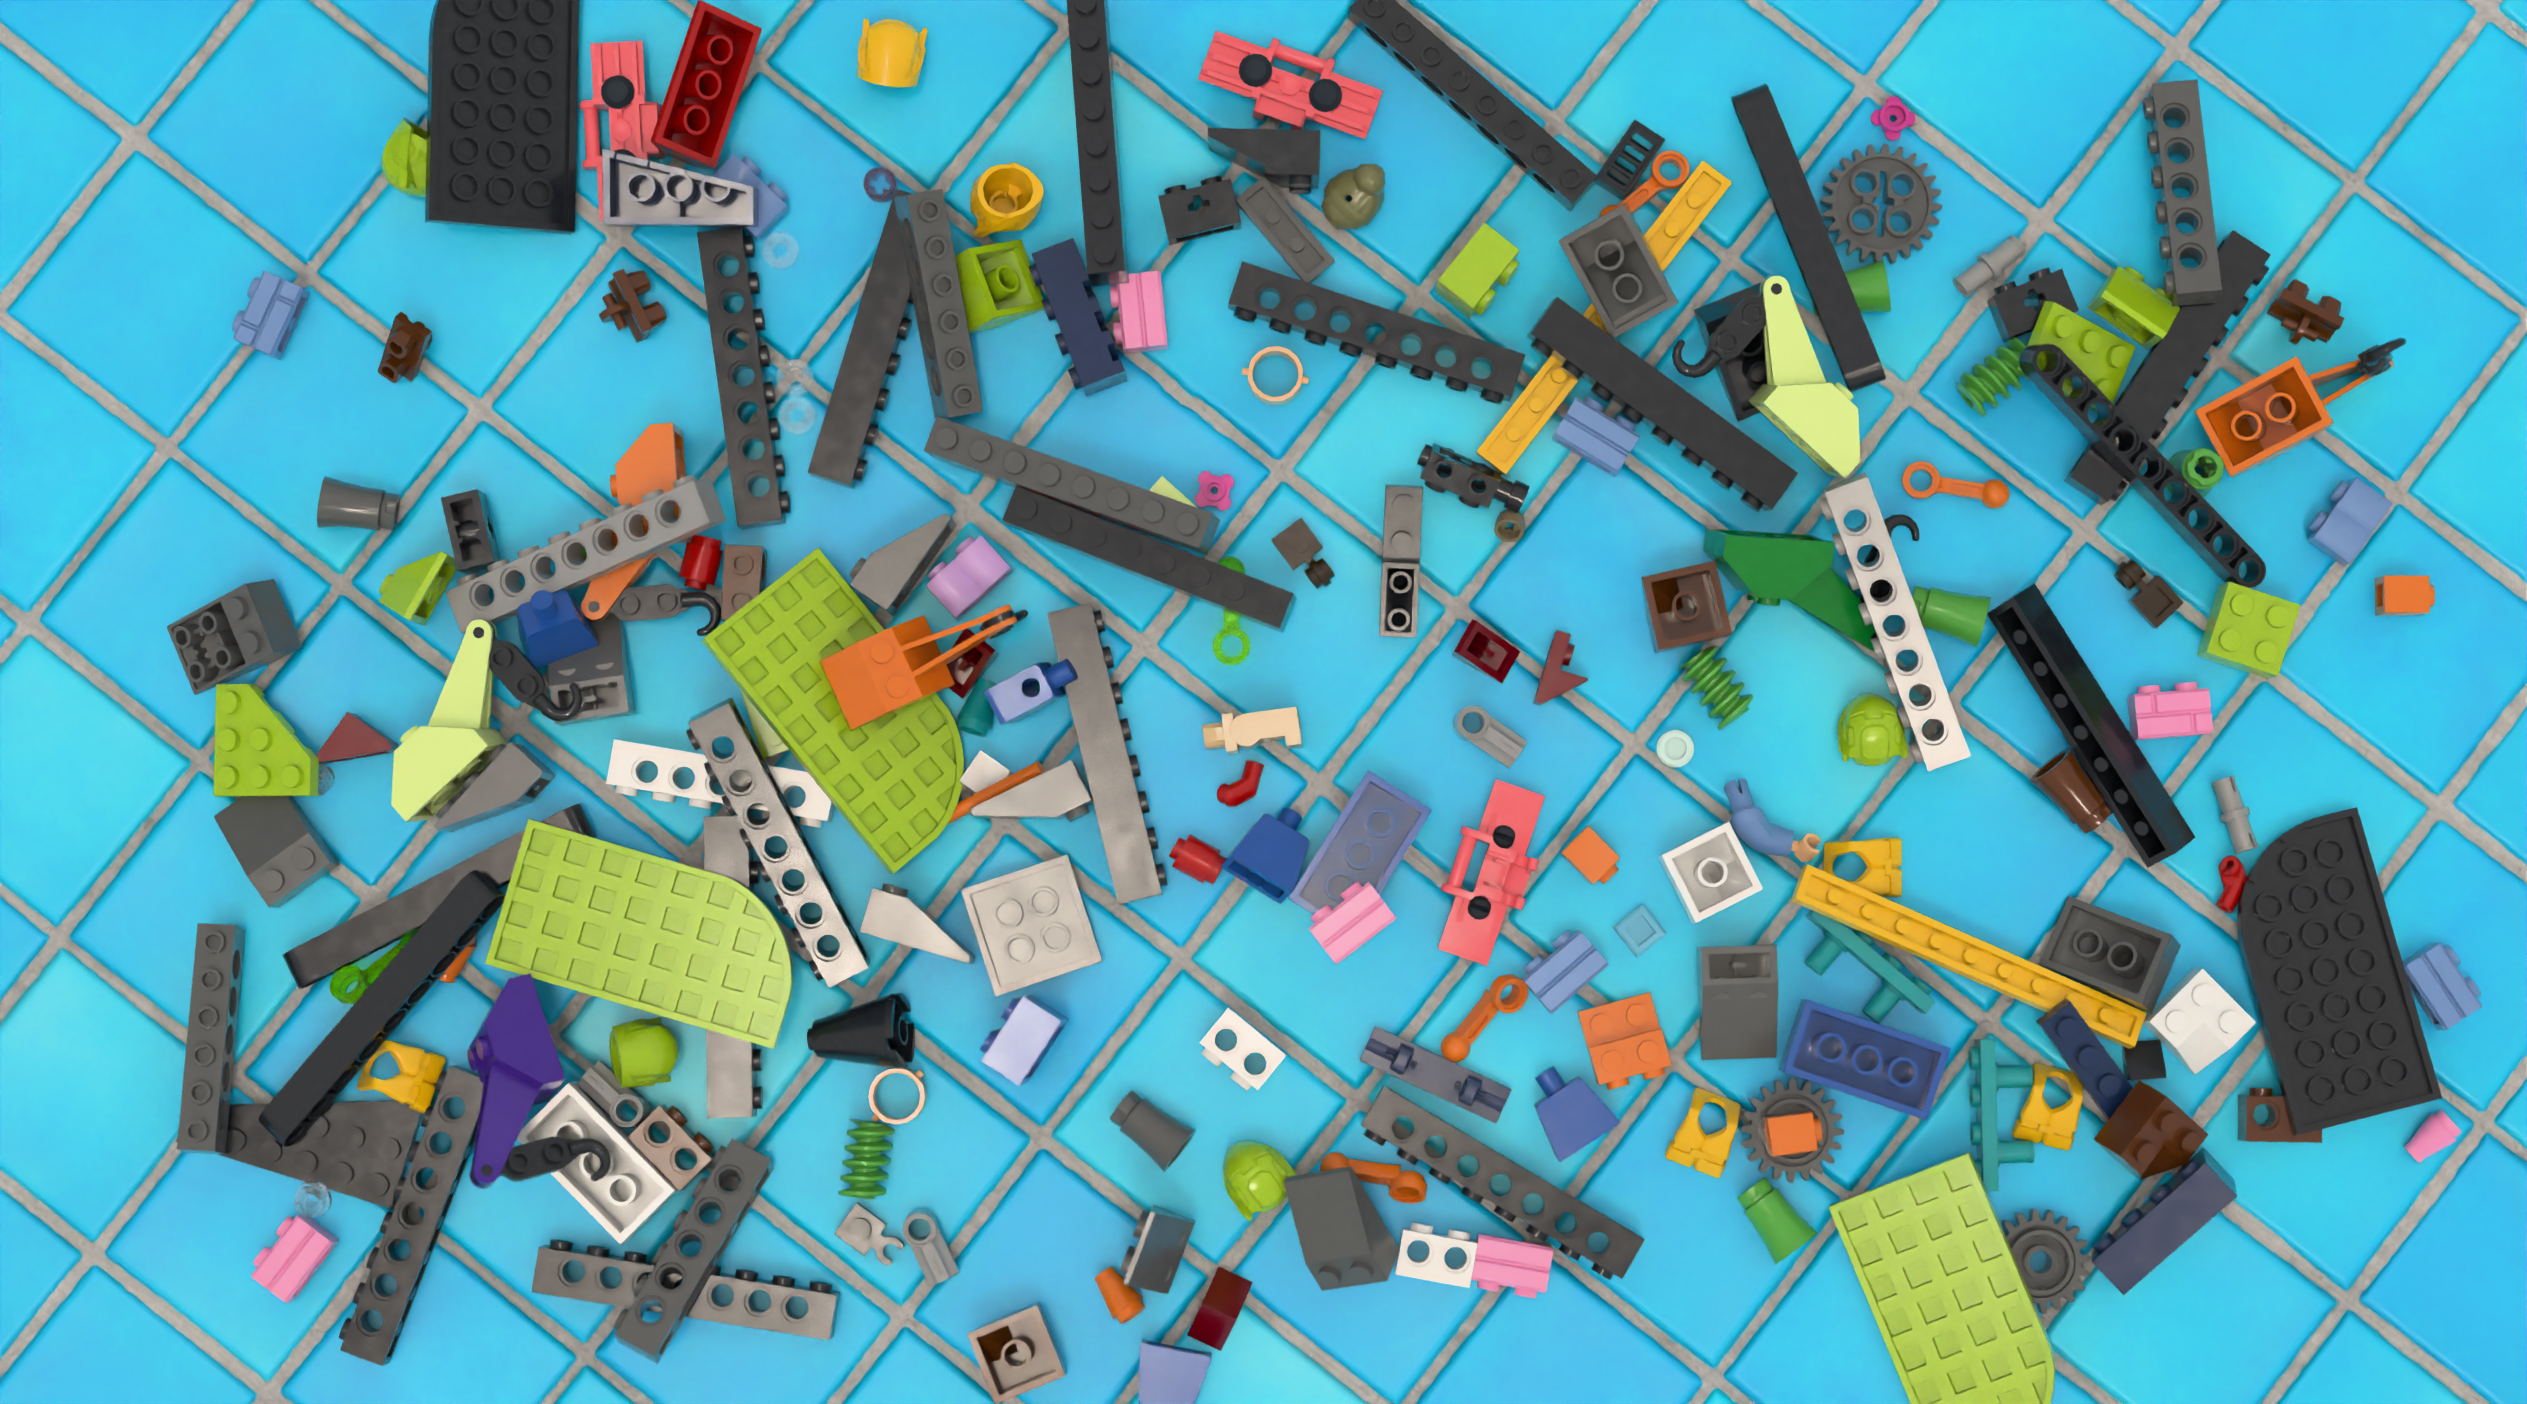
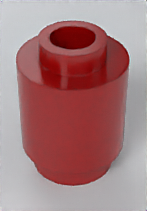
(701, 562)
(1197, 859)

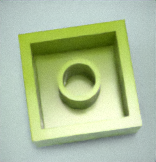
(1477, 271)
(2248, 630)

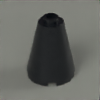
(867, 1034)

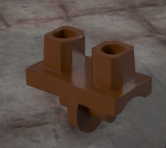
(625, 305)
(2304, 316)
(404, 349)

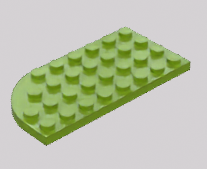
(887, 777)
(644, 934)
(1947, 1289)

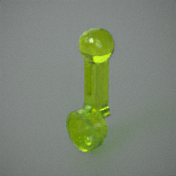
(1231, 623)
(351, 973)

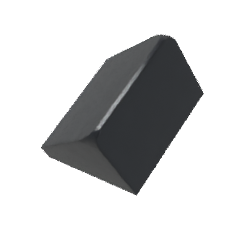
(2144, 1061)

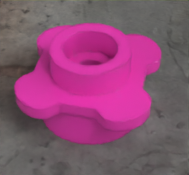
(1894, 107)
(1222, 483)

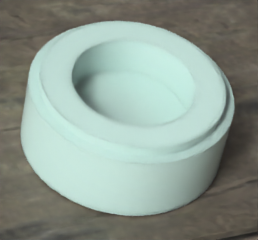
(1674, 748)

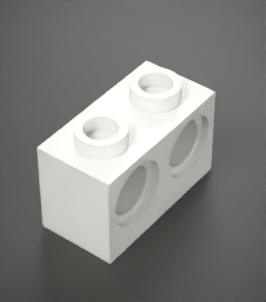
(1248, 1042)
(1433, 1265)

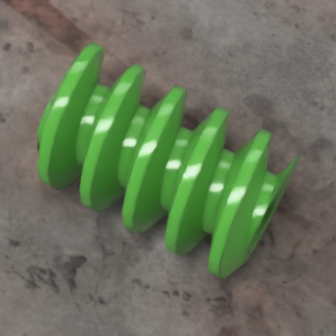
(1992, 378)
(1716, 686)
(867, 1159)

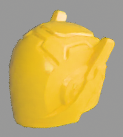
(891, 53)
(991, 199)

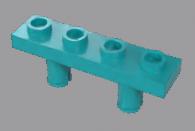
(1885, 967)
(1983, 1096)

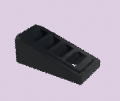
(1616, 186)

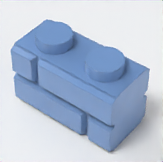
(270, 314)
(1596, 436)
(1564, 970)
(2440, 985)

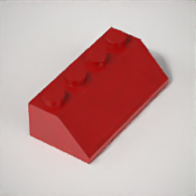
(705, 86)

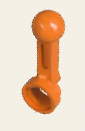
(1656, 183)
(1992, 493)
(1457, 1044)
(1403, 1185)

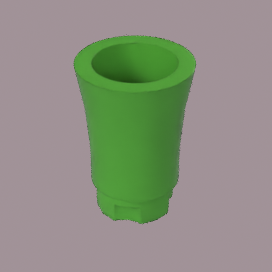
(1869, 288)
(2209, 463)
(1952, 613)
(1775, 1220)

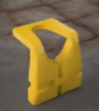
(1882, 861)
(415, 1079)
(2045, 1124)
(1696, 1148)

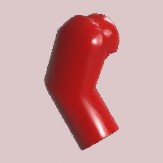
(1243, 789)
(2233, 879)

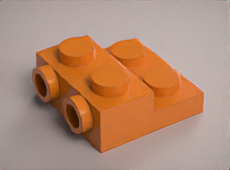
(1624, 1040)

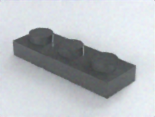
(1284, 231)

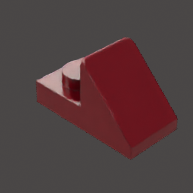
(1553, 680)

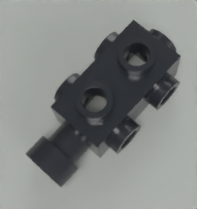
(1460, 479)

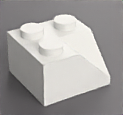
(1710, 872)
(2198, 1020)

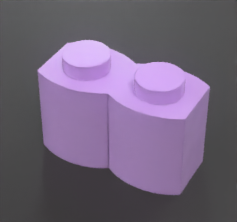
(968, 576)

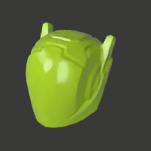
(405, 159)
(1871, 731)
(642, 1052)
(1255, 1177)

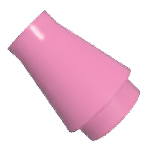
(2433, 1135)

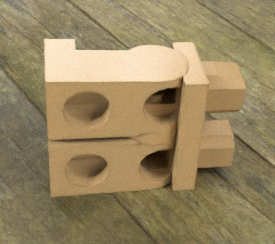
(1254, 728)

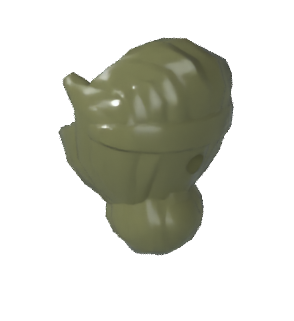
(1364, 186)

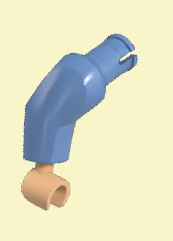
(1760, 834)

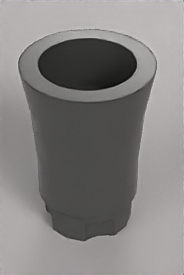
(356, 506)
(1152, 1129)

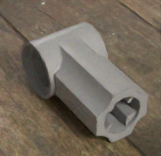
(1492, 736)
(604, 1088)
(930, 1250)

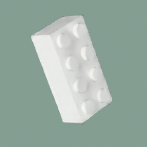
(633, 1185)

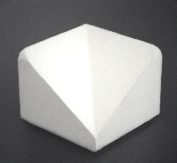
(984, 772)

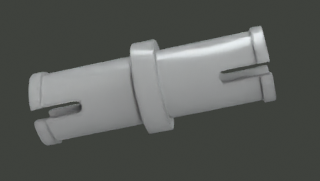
(1989, 266)
(2234, 814)

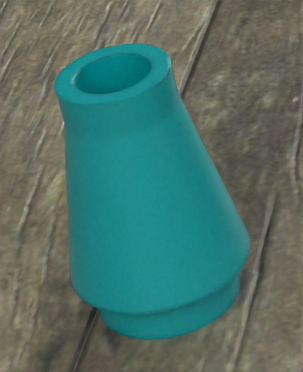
(977, 712)

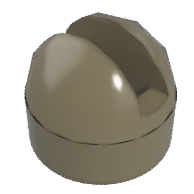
(1508, 534)

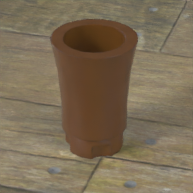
(2072, 791)

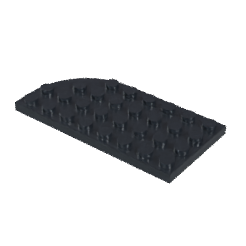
(503, 114)
(2331, 978)

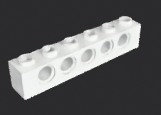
(629, 758)

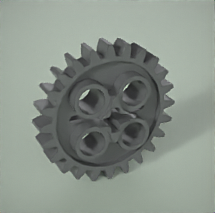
(1914, 207)

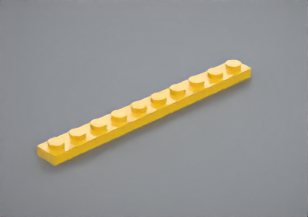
(1551, 383)
(1964, 954)

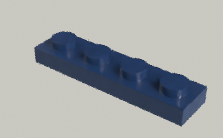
(2085, 1056)

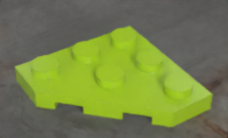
(258, 748)

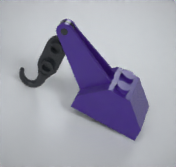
(519, 1071)

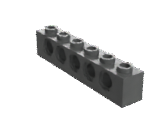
(2181, 102)
(938, 304)
(211, 1039)
(654, 1338)

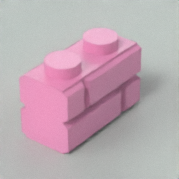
(1141, 313)
(2170, 713)
(1351, 922)
(294, 1257)
(1512, 1265)

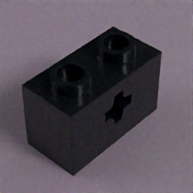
(1218, 218)
(2009, 309)
(470, 531)

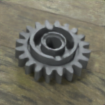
(1785, 1102)
(2062, 1256)

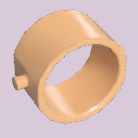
(1276, 350)
(873, 1100)

